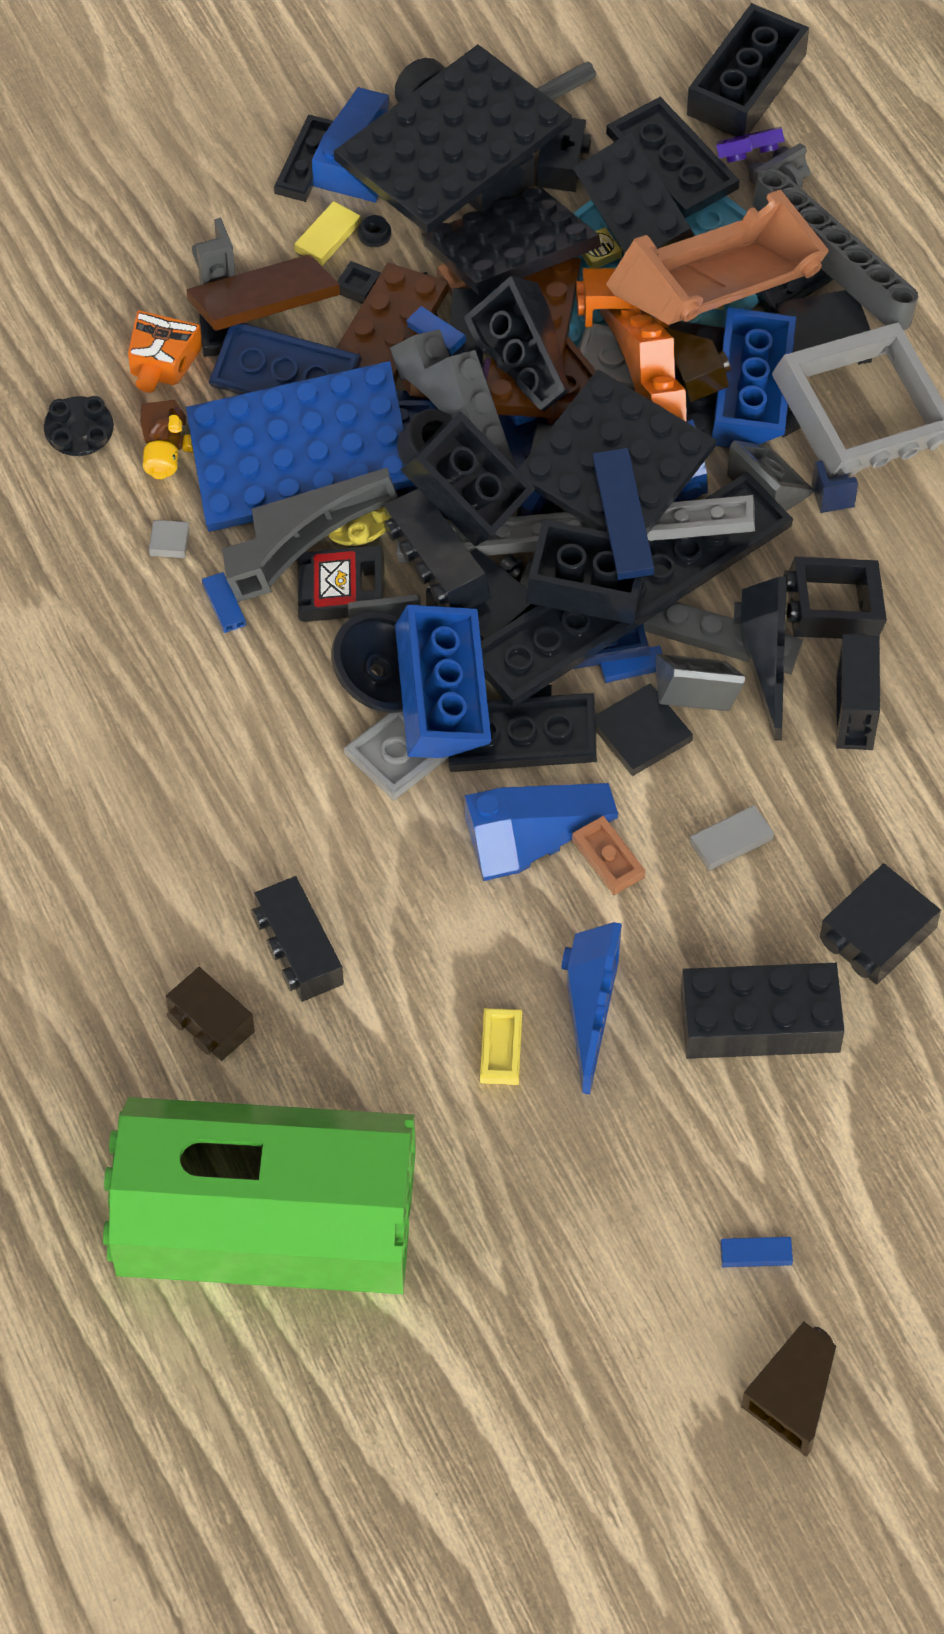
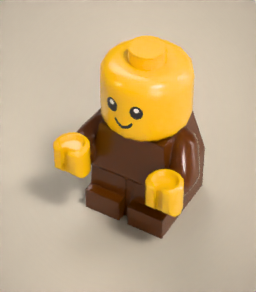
(162, 432)

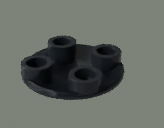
(78, 425)

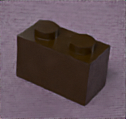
(209, 1014)

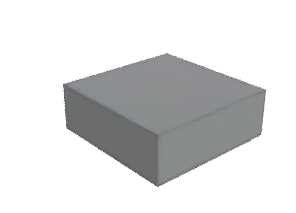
(169, 539)

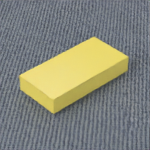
(328, 233)
(501, 1046)

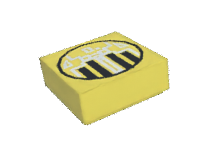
(606, 253)

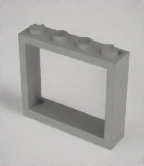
(890, 340)

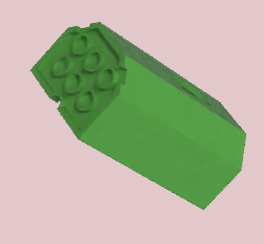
(319, 1217)

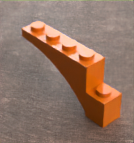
(649, 357)

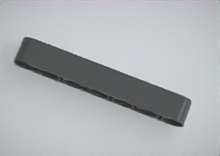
(848, 259)

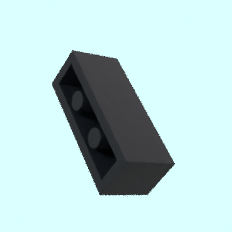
(297, 939)

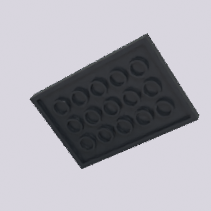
(452, 138)

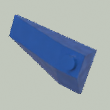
(590, 984)

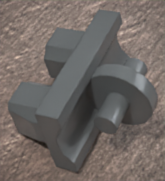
(788, 161)

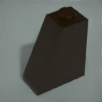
(793, 1387)

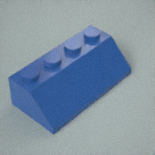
(753, 403)
(442, 681)

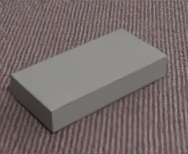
(731, 838)

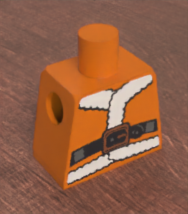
(162, 349)

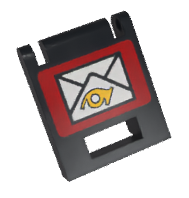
(334, 579)

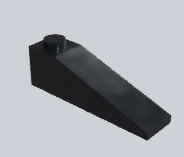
(521, 336)
(763, 637)

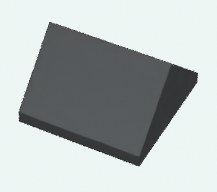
(769, 471)
(697, 682)

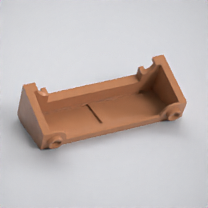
(719, 264)

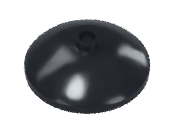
(366, 645)

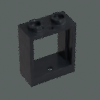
(835, 623)
(858, 691)

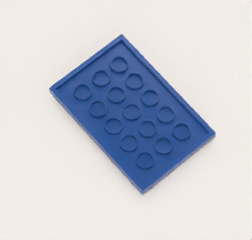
(294, 440)

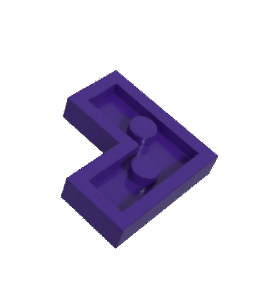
(735, 148)

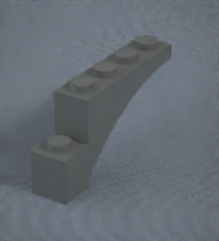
(450, 383)
(297, 523)

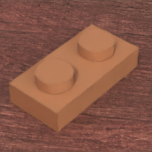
(608, 855)

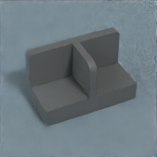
(215, 256)

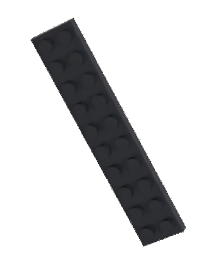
(554, 641)

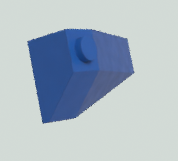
(357, 114)
(525, 823)

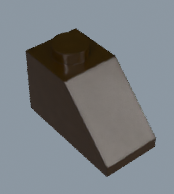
(699, 365)

